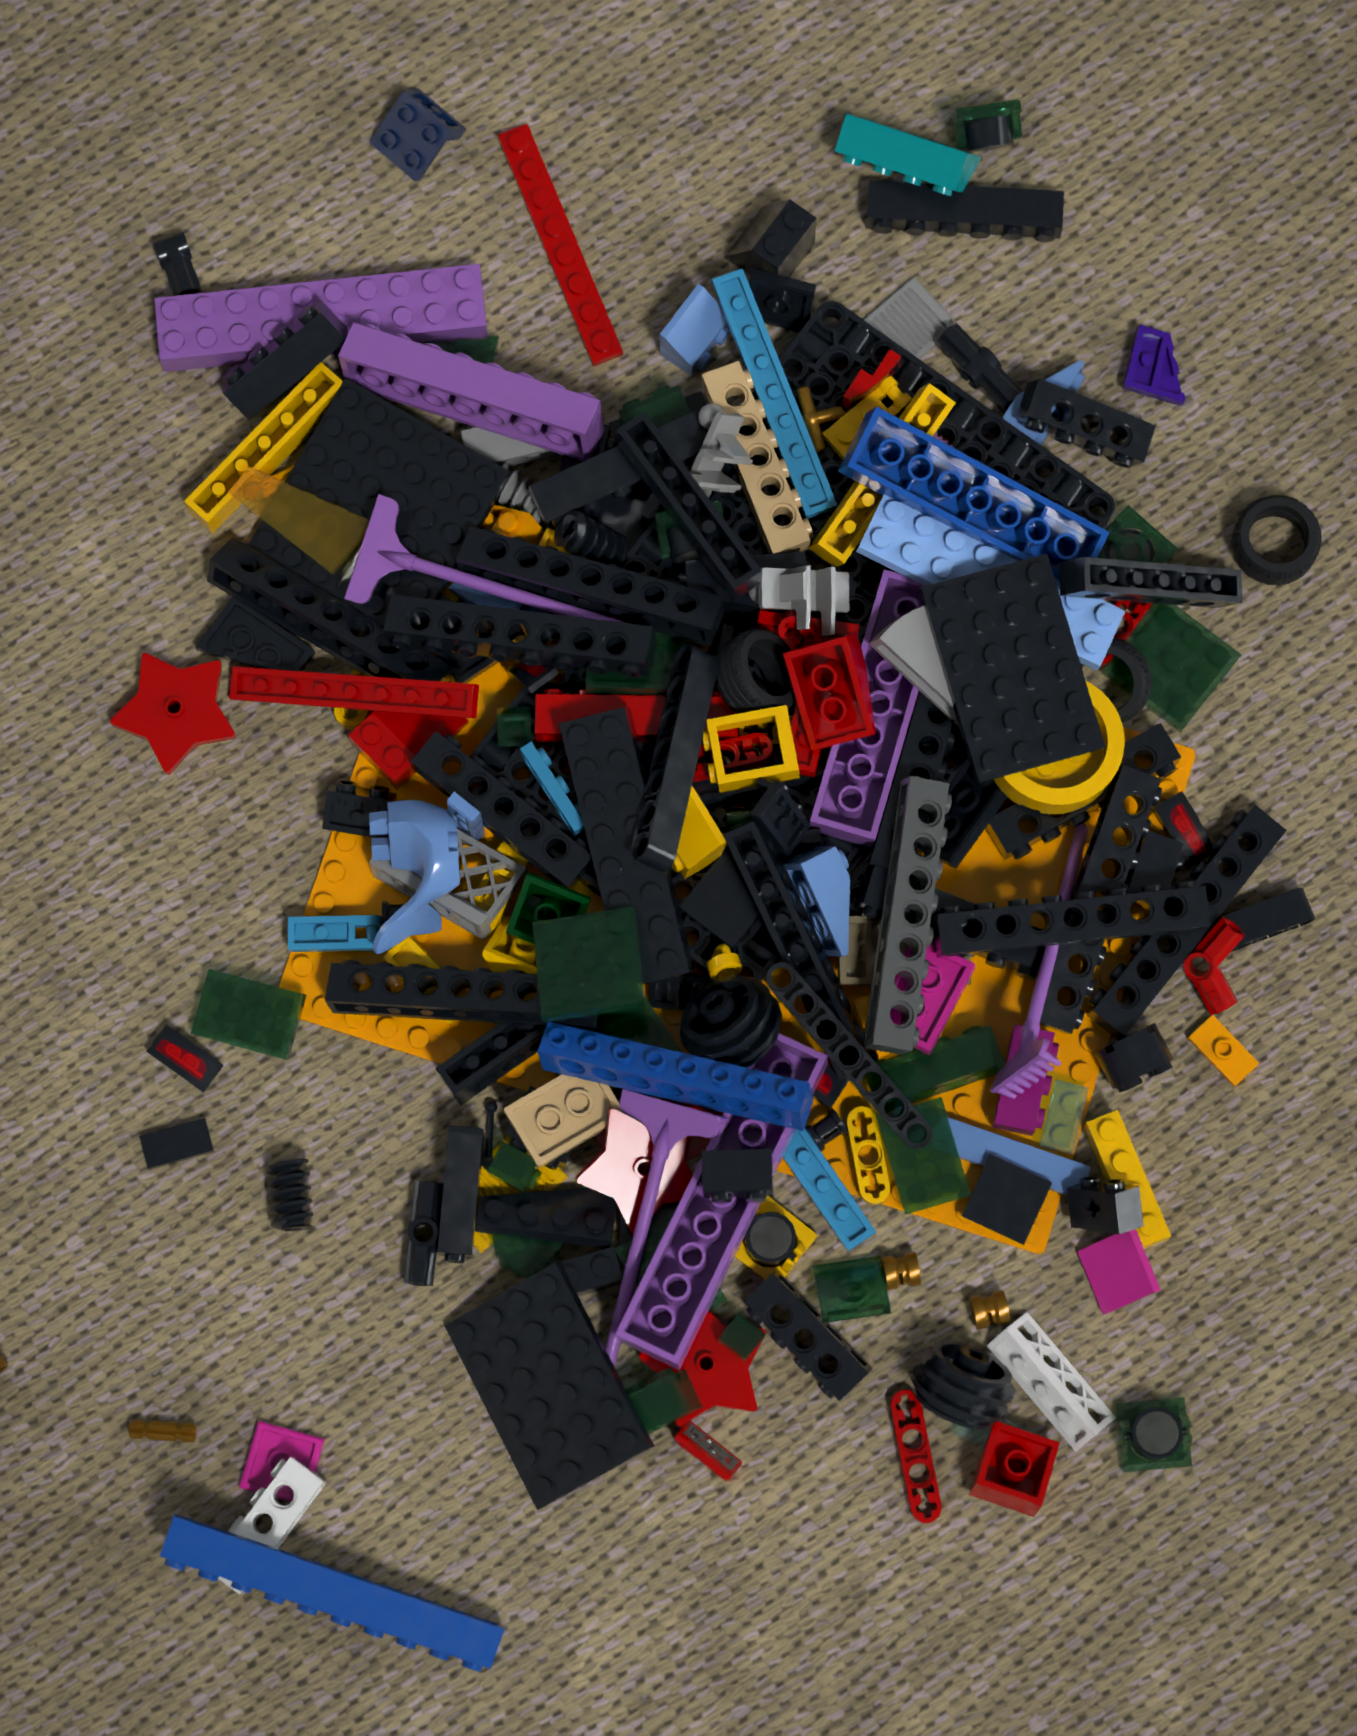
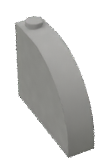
(912, 652)

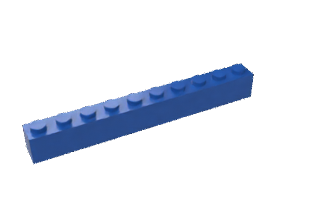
(331, 1591)

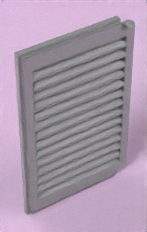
(911, 319)

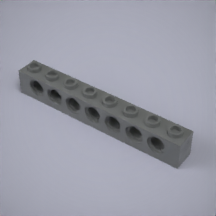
(880, 1031)

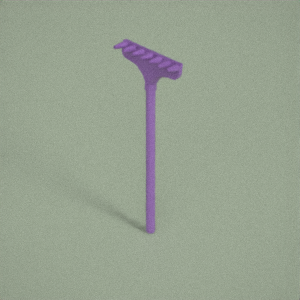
(384, 553)
(1033, 1053)
(667, 1125)

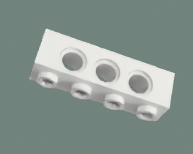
(306, 1488)

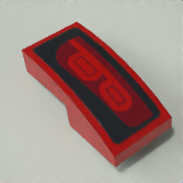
(865, 383)

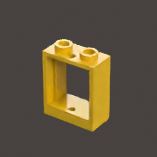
(786, 771)

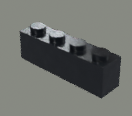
(284, 360)

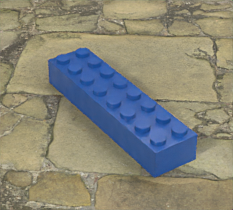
(965, 493)

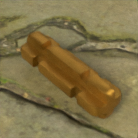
(162, 1430)

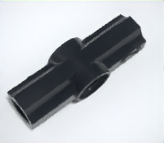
(978, 366)
(422, 1255)

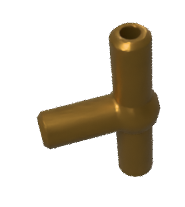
(814, 418)

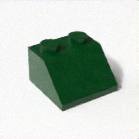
(543, 901)

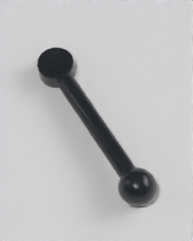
(490, 1107)

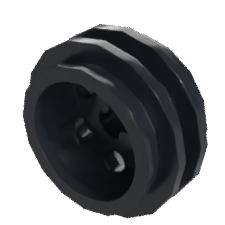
(731, 1021)
(962, 1384)

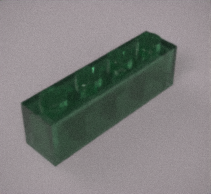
(948, 1067)

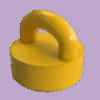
(723, 964)

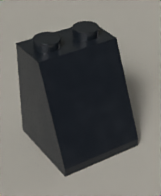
(775, 239)

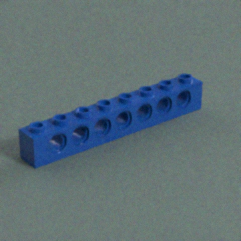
(676, 1076)

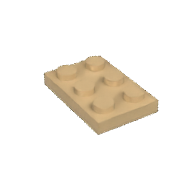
(560, 1116)

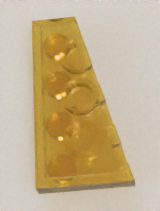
(311, 524)

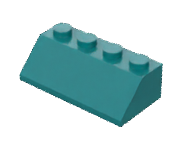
(905, 153)

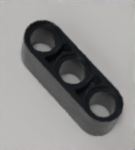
(1272, 917)

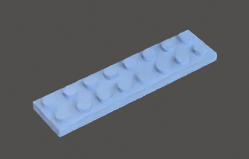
(936, 553)

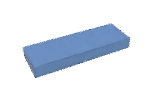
(468, 817)

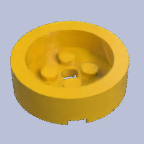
(1073, 781)

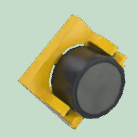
(774, 1239)

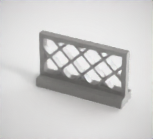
(453, 905)

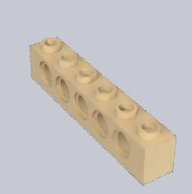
(794, 537)

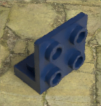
(415, 132)

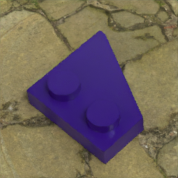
(1152, 366)

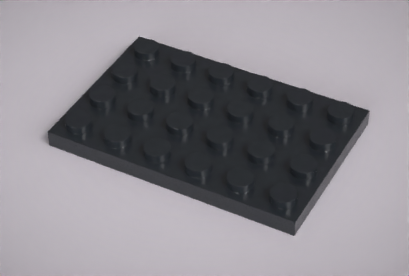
(1011, 668)
(549, 1385)

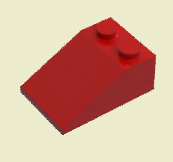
(832, 690)
(394, 739)

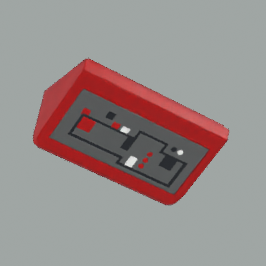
(708, 1451)

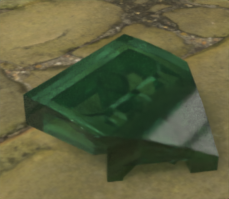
(525, 1255)

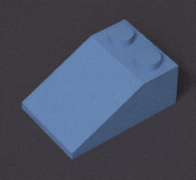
(825, 892)

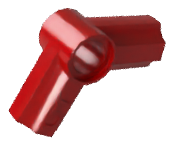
(1214, 948)

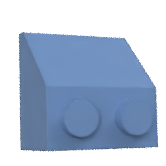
(694, 332)

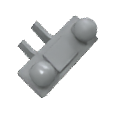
(718, 448)
(805, 592)

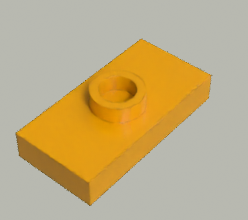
(1223, 1051)

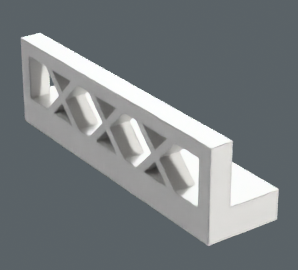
(1047, 1384)

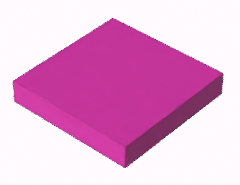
(1118, 1271)
(269, 1448)

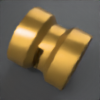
(901, 1270)
(989, 1309)

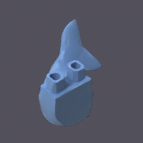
(424, 842)

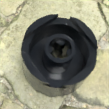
(1135, 1056)

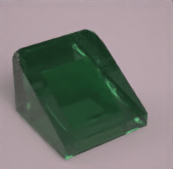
(514, 726)
(741, 1338)

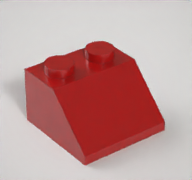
(1014, 1469)

